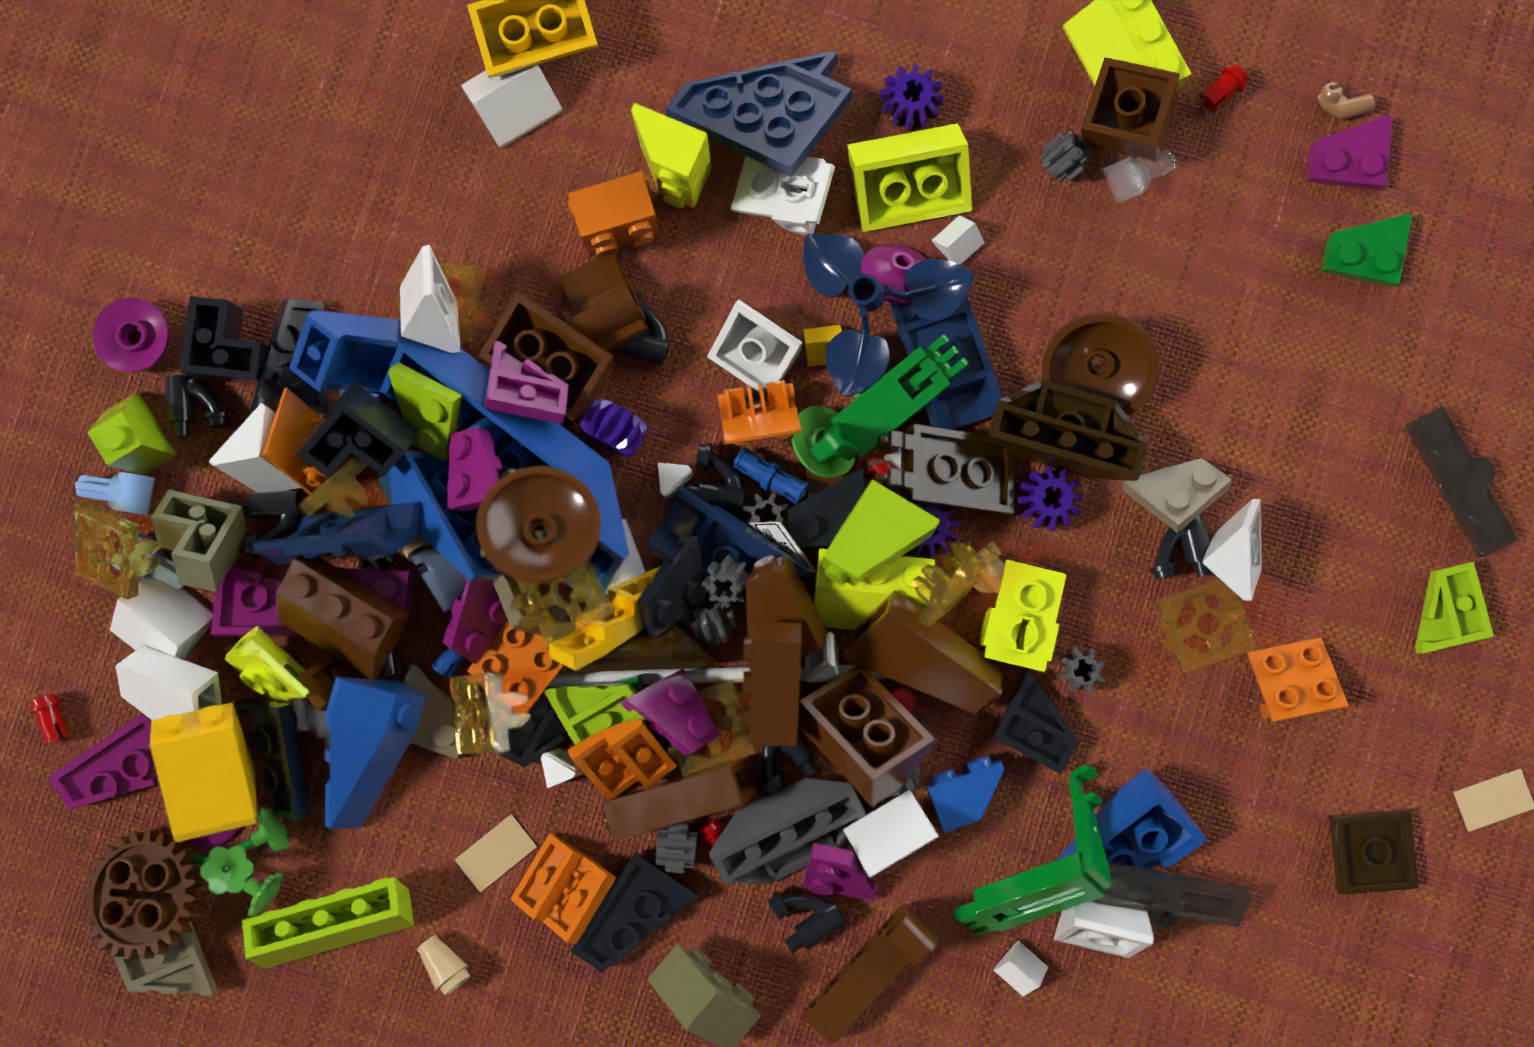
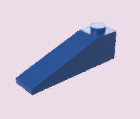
(453, 534)
(368, 735)
(1145, 826)

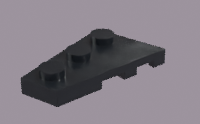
(277, 742)

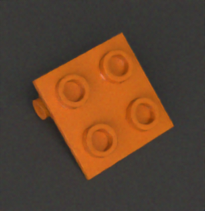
(759, 419)
(287, 434)
(523, 664)
(1296, 680)

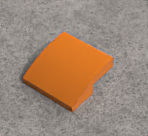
(621, 757)
(563, 888)

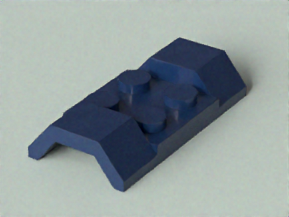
(974, 388)
(368, 533)
(717, 535)

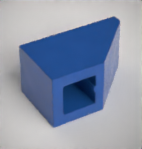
(963, 795)

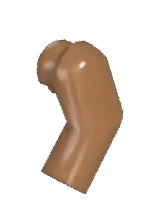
(1340, 106)

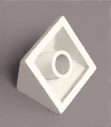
(512, 102)
(429, 305)
(754, 348)
(243, 457)
(1236, 551)
(161, 619)
(890, 833)
(1105, 928)

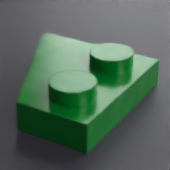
(1369, 251)

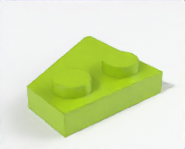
(428, 408)
(1453, 610)
(591, 707)

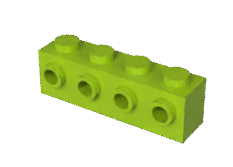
(327, 923)

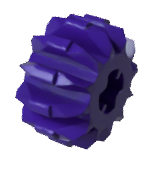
(913, 83)
(613, 427)
(1062, 504)
(941, 532)

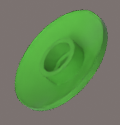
(813, 424)

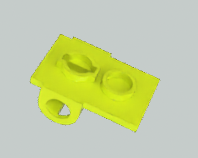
(1027, 608)
(266, 667)

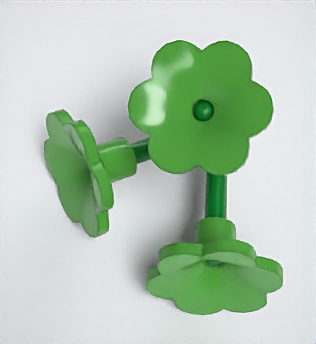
(230, 869)

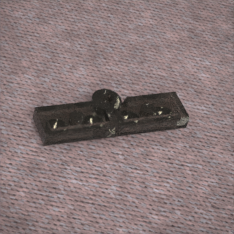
(1461, 481)
(1175, 896)

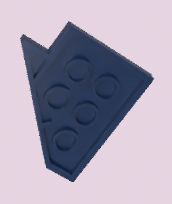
(767, 110)

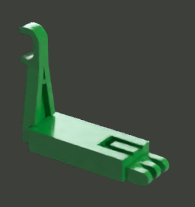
(889, 402)
(1052, 885)

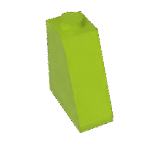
(131, 437)
(875, 535)

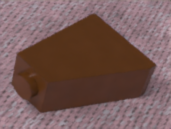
(779, 595)

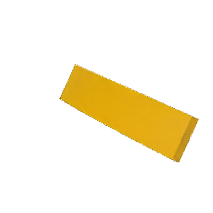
(609, 632)

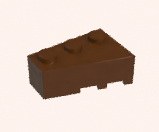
(772, 683)

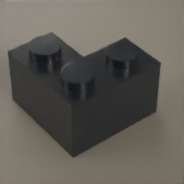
(213, 344)
(357, 426)

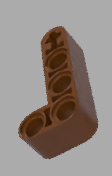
(868, 973)

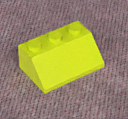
(1124, 32)
(674, 154)
(911, 177)
(848, 605)

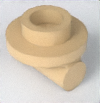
(991, 579)

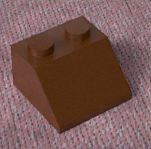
(1130, 109)

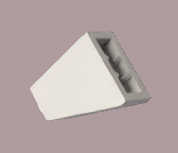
(166, 684)

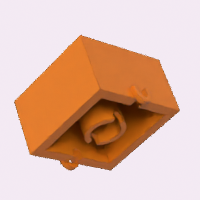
(614, 214)

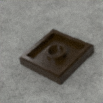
(1373, 852)

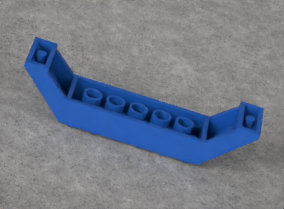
(362, 349)

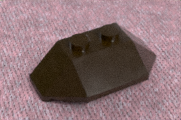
(1069, 431)
(668, 650)

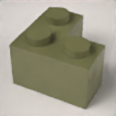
(202, 537)
(703, 999)

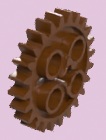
(137, 932)

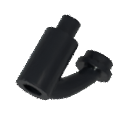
(648, 347)
(181, 406)
(726, 496)
(271, 505)
(1194, 543)
(796, 755)
(814, 928)

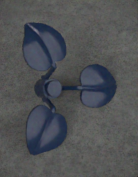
(835, 262)

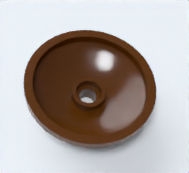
(1129, 362)
(534, 502)

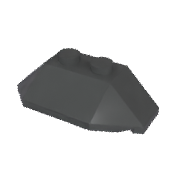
(780, 830)

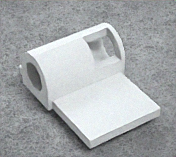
(776, 195)

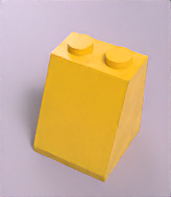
(204, 771)

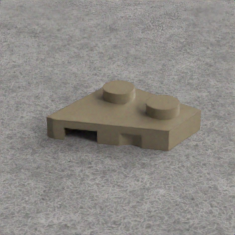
(177, 971)

